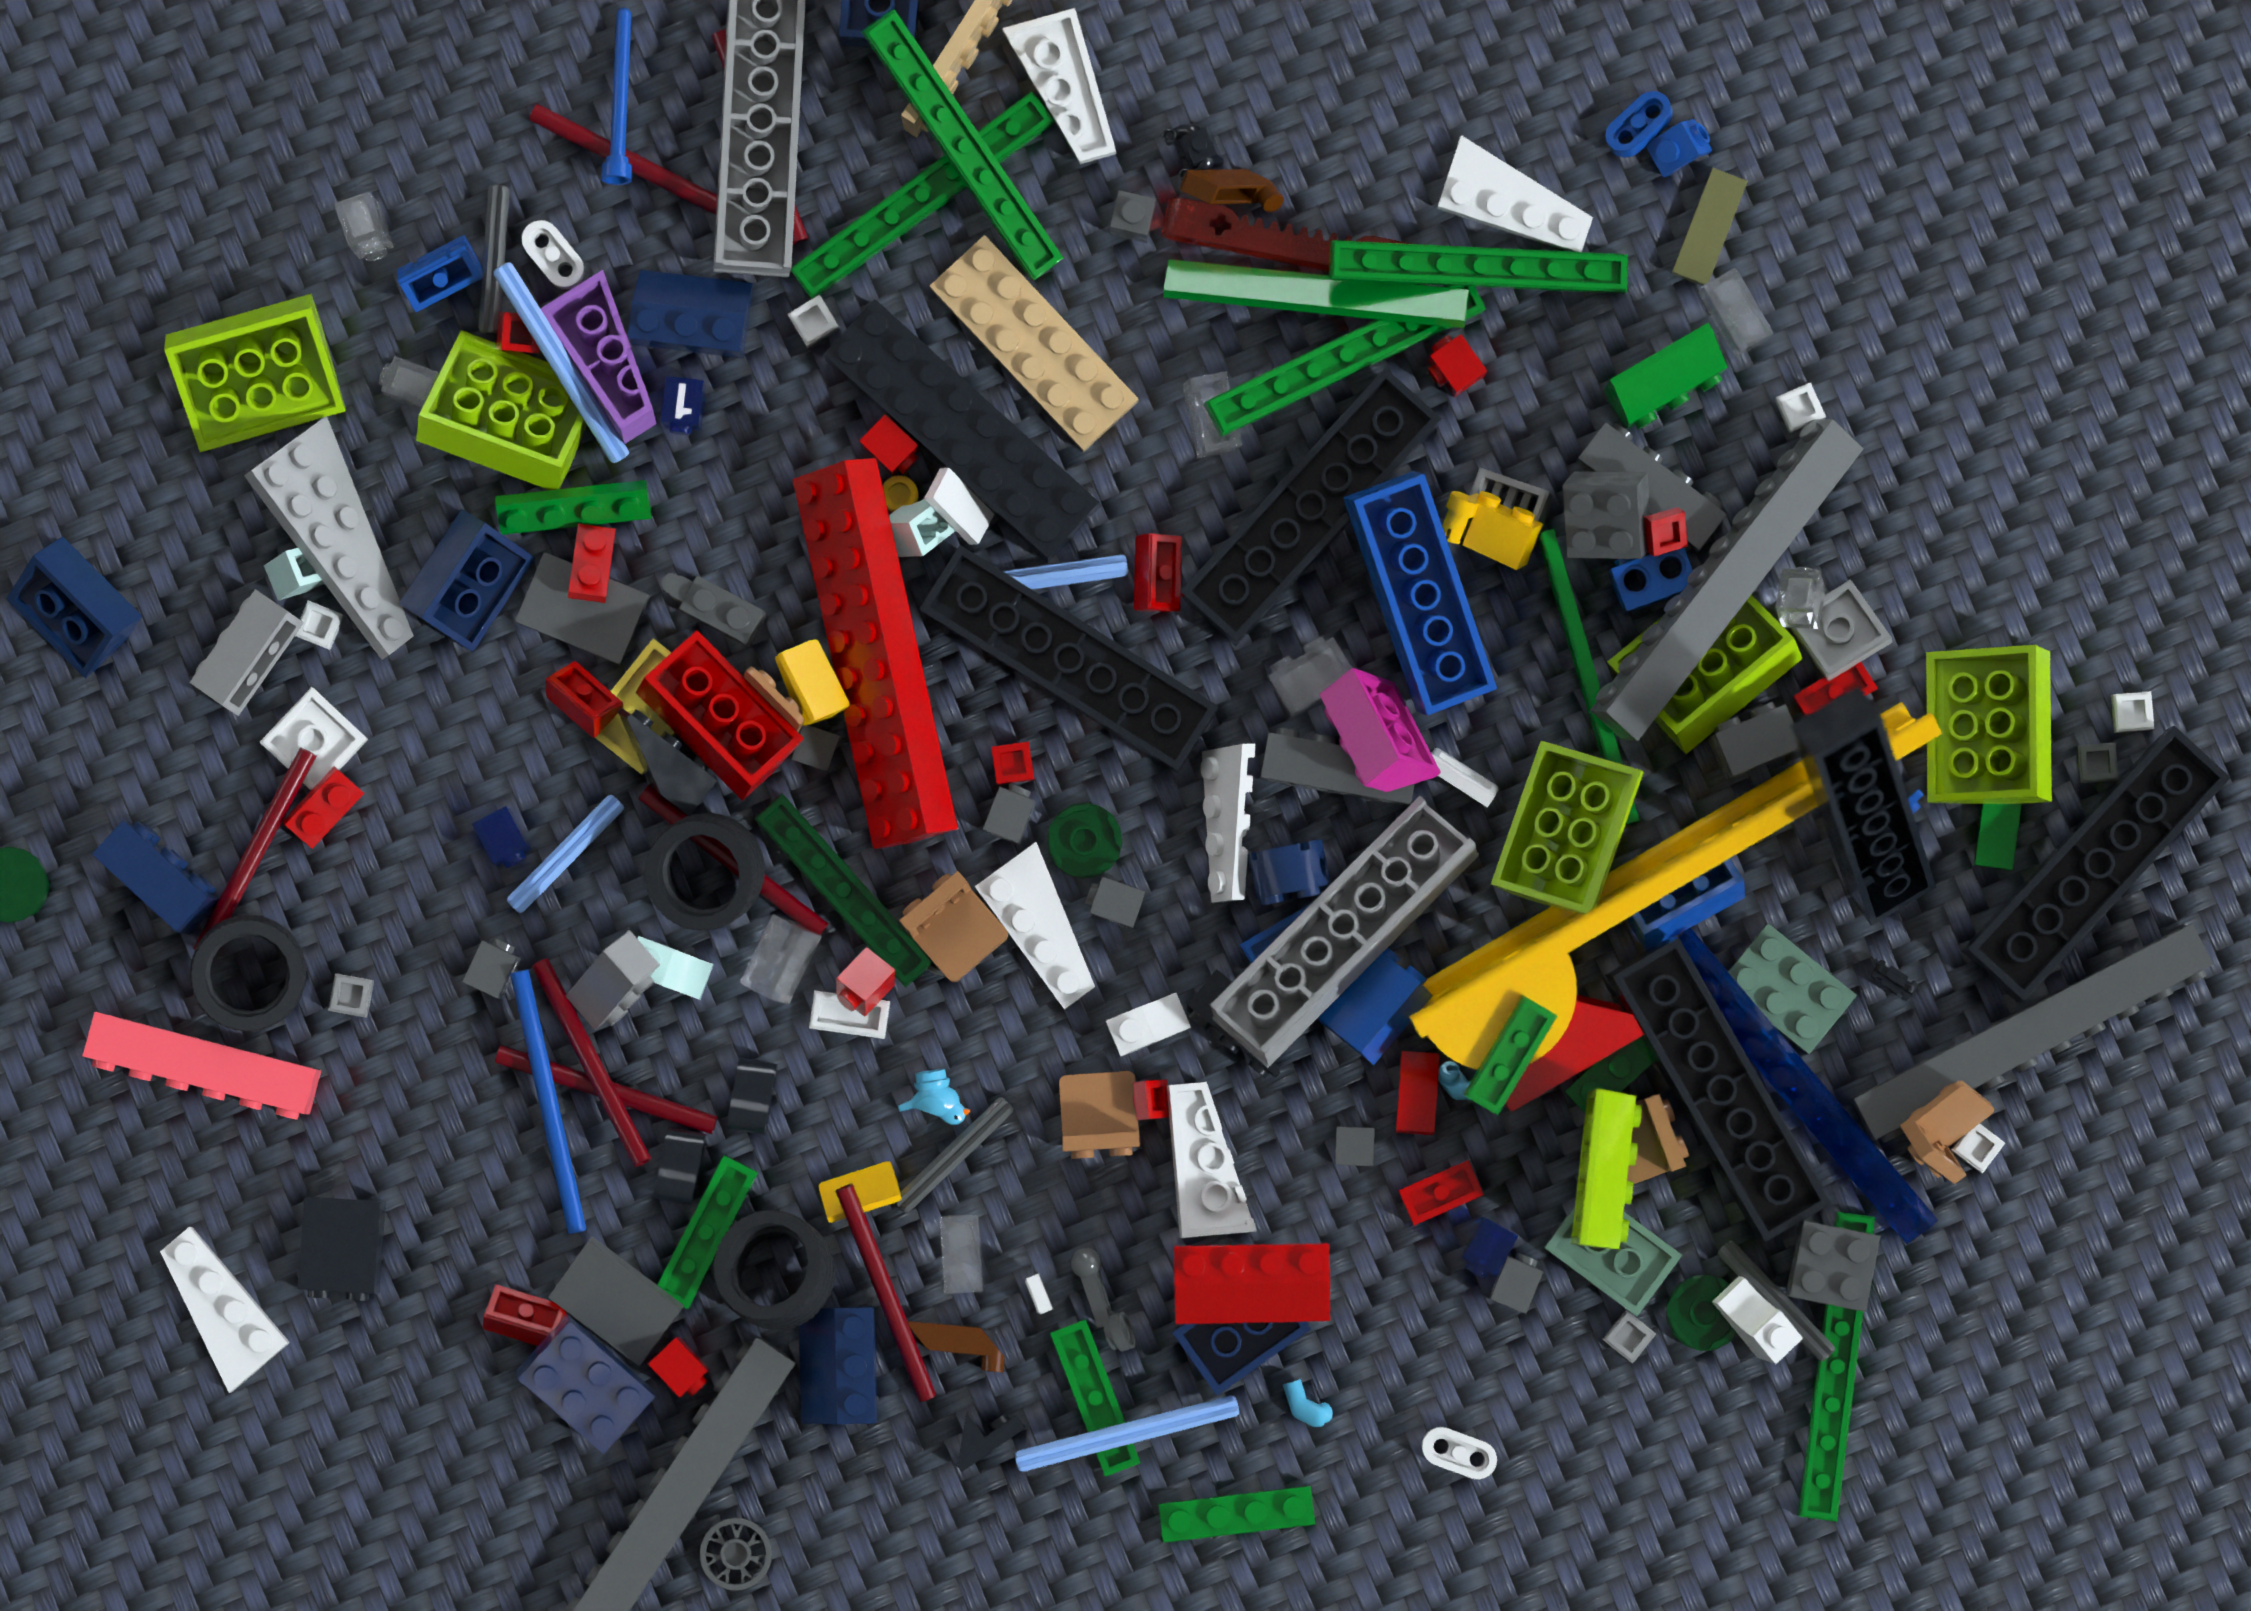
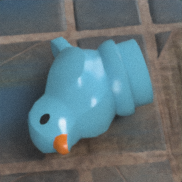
(936, 1097)

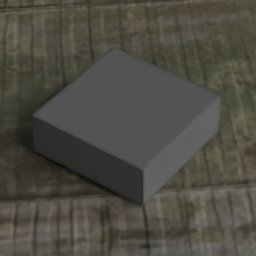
(816, 748)
(2097, 763)
(1354, 1146)

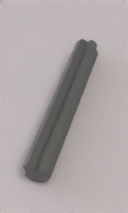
(493, 257)
(954, 1154)
(1746, 1268)

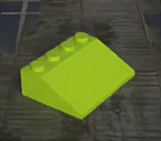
(254, 372)
(502, 413)
(1734, 671)
(1992, 725)
(1566, 828)
(1604, 1169)

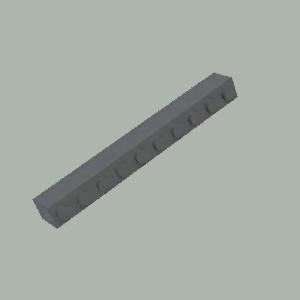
(1726, 579)
(2037, 1029)
(688, 1480)

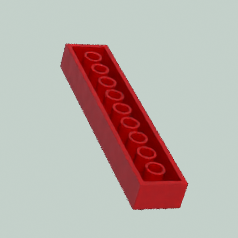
(875, 653)

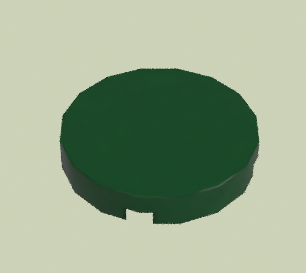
(1084, 840)
(22, 884)
(1694, 1316)

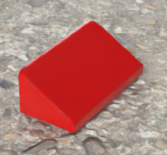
(1157, 573)
(582, 698)
(521, 1315)

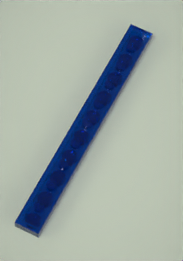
(1811, 1099)

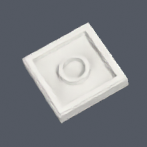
(317, 728)

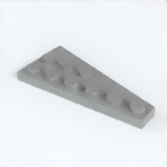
(322, 514)

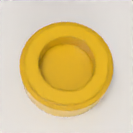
(899, 492)

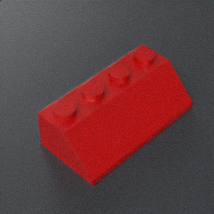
(719, 715)
(1252, 1283)

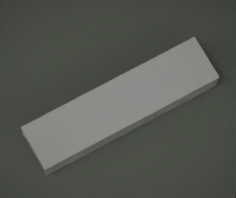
(759, 137)
(1343, 932)

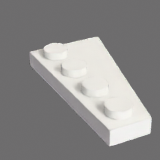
(1062, 73)
(1504, 198)
(1226, 820)
(1034, 917)
(1204, 1173)
(226, 1315)

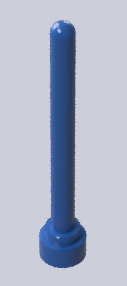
(617, 167)

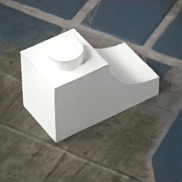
(1148, 1024)
(1757, 1321)

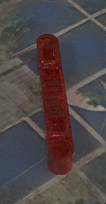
(1192, 220)

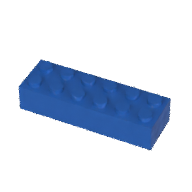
(1420, 593)

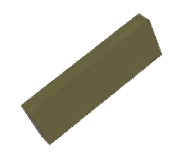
(1709, 227)

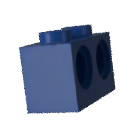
(1656, 586)

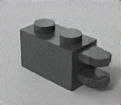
(715, 607)

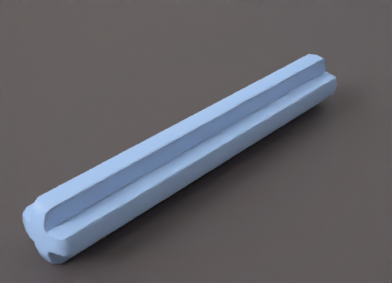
(1071, 572)
(565, 853)

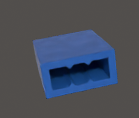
(1377, 1006)

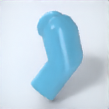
(1453, 1080)
(1305, 1409)

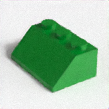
(1667, 378)

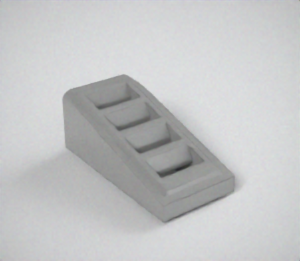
(1544, 497)

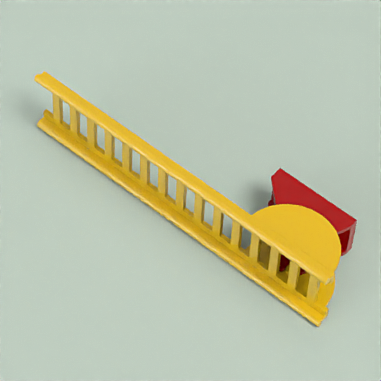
(1533, 960)

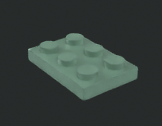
(1791, 988)
(1624, 1274)

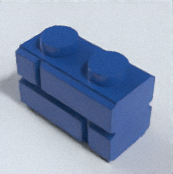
(439, 273)

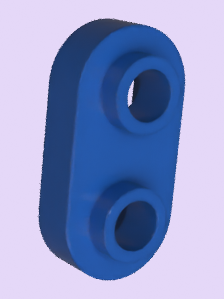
(1635, 123)

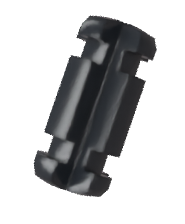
(1893, 980)

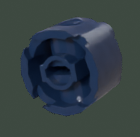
(1289, 869)

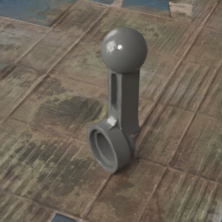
(1117, 1326)

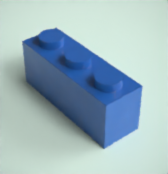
(1688, 905)

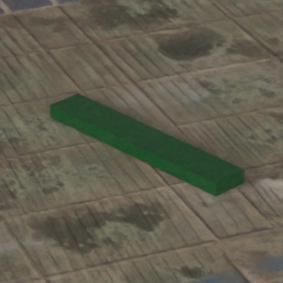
(843, 890)

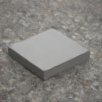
(1846, 632)

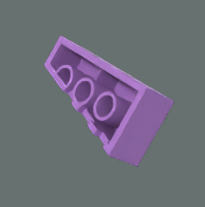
(599, 347)

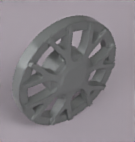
(735, 1553)

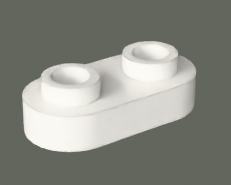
(554, 255)
(1458, 1453)

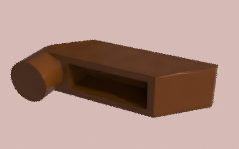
(1232, 187)
(960, 1340)

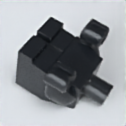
(1194, 145)

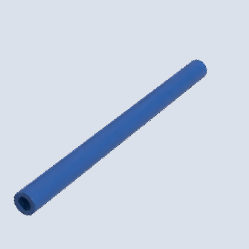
(548, 1101)

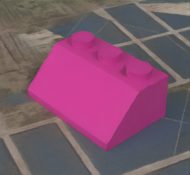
(1378, 731)

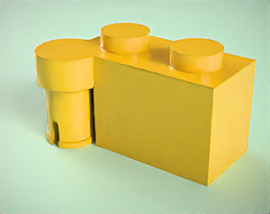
(1491, 527)

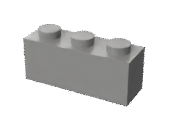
(246, 652)
(613, 981)

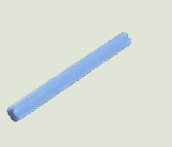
(561, 362)
(1126, 1433)

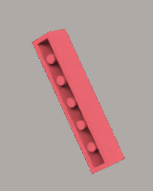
(202, 1064)

